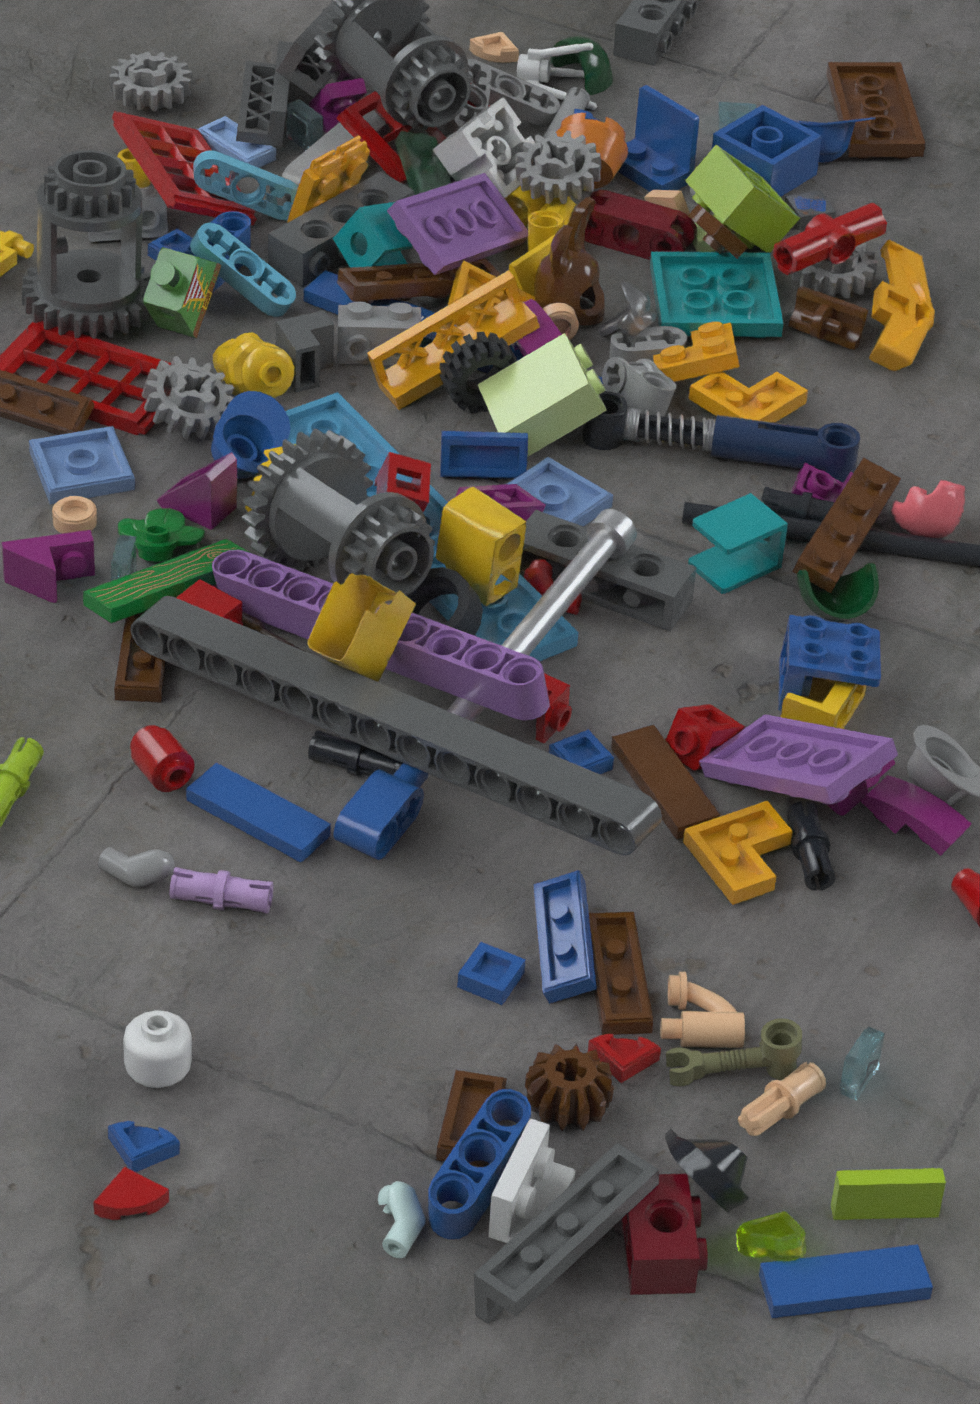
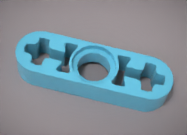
(217, 185)
(247, 286)

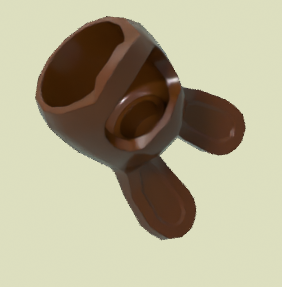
(571, 271)

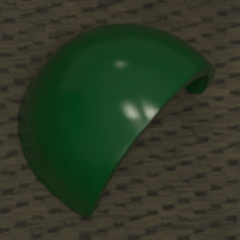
(594, 63)
(850, 597)

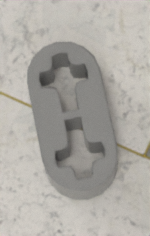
(646, 344)

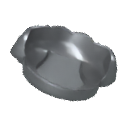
(634, 317)

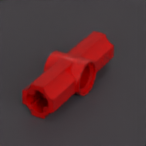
(829, 238)

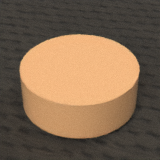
(564, 318)
(74, 514)

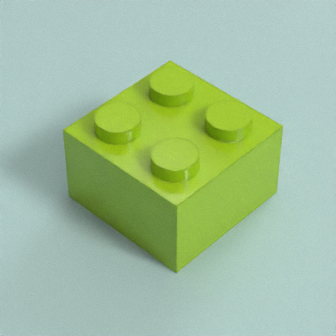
(741, 200)

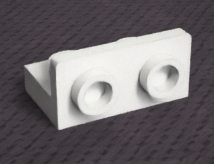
(527, 1183)

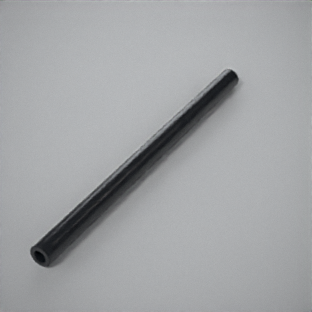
(875, 541)

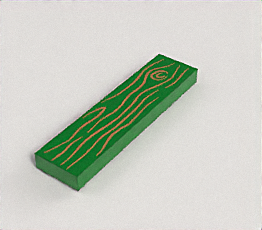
(145, 587)

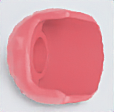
(931, 514)

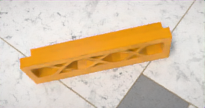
(418, 367)

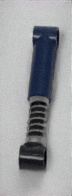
(828, 449)

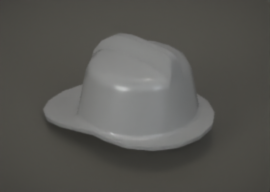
(942, 766)

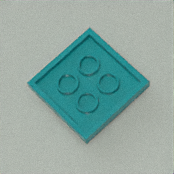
(717, 288)

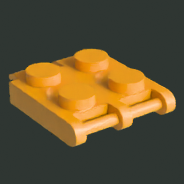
(330, 176)

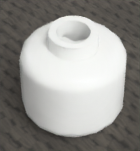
(157, 1049)

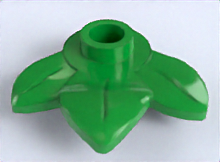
(160, 533)

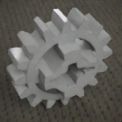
(150, 81)
(558, 167)
(842, 278)
(187, 396)

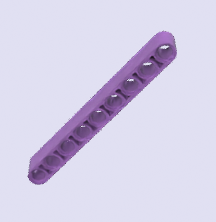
(424, 652)

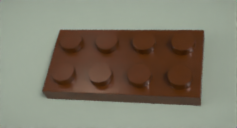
(878, 92)

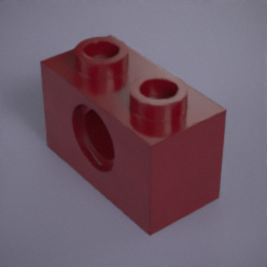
(663, 1240)

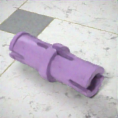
(221, 890)

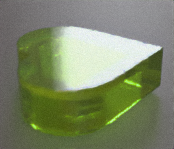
(772, 1236)

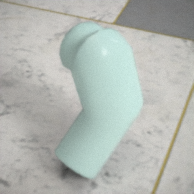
(408, 1217)

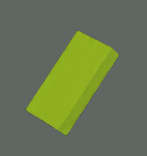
(888, 1193)

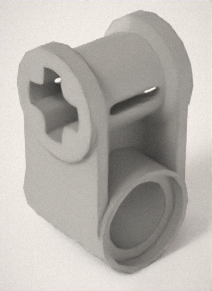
(639, 383)

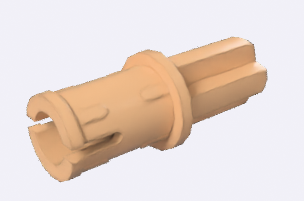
(782, 1098)

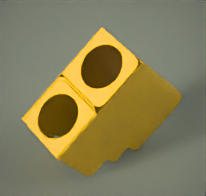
(481, 540)
(352, 632)

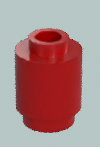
(161, 758)

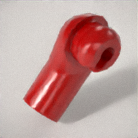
(540, 575)

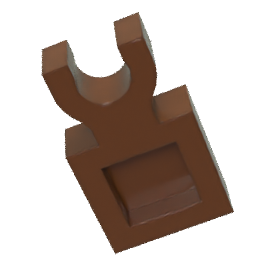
(717, 234)

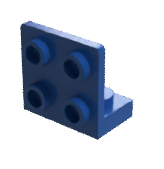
(663, 143)
(827, 652)

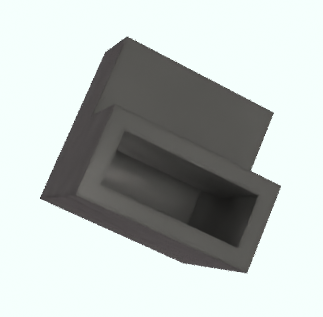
(309, 344)

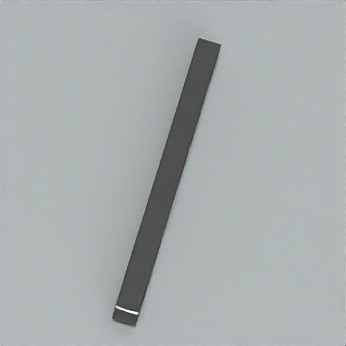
(399, 725)

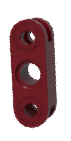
(637, 225)

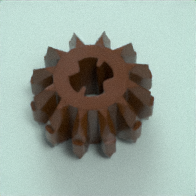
(569, 1087)

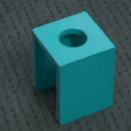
(372, 238)
(739, 543)

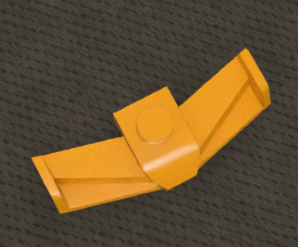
(901, 307)

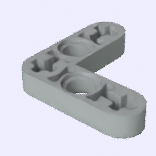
(528, 100)

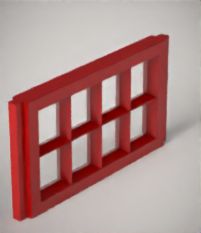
(133, 128)
(380, 151)
(25, 345)

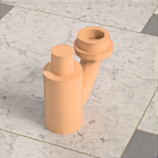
(712, 1029)

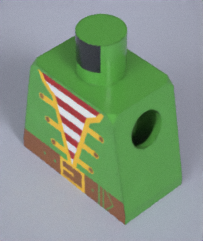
(181, 288)

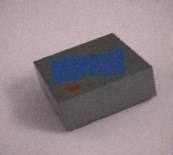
(809, 205)

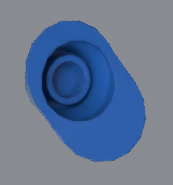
(834, 136)
(248, 428)

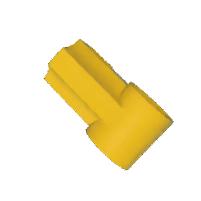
(548, 221)

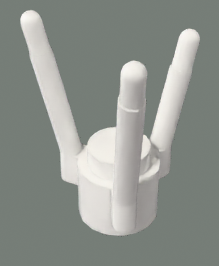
(536, 70)

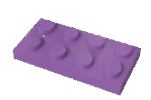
(458, 223)
(799, 758)

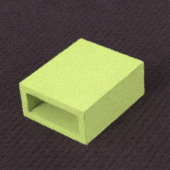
(545, 393)

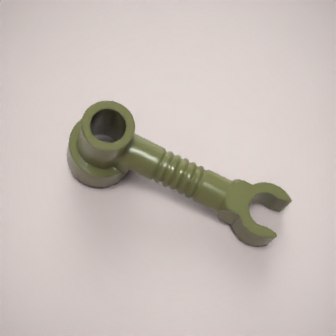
(777, 1052)

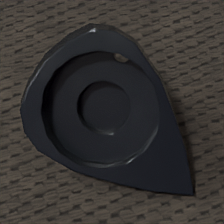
(713, 1165)

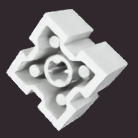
(487, 146)

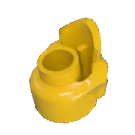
(254, 365)

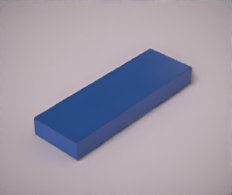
(258, 812)
(564, 937)
(845, 1281)

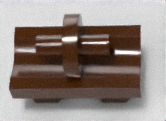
(828, 318)

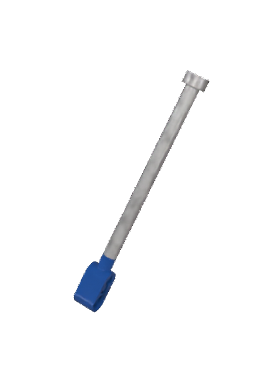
(390, 803)

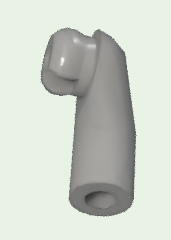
(137, 869)

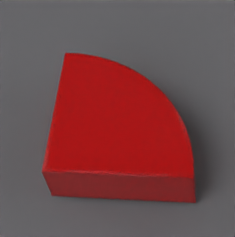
(625, 1055)
(130, 1195)

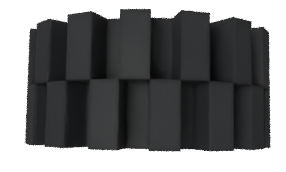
(466, 360)

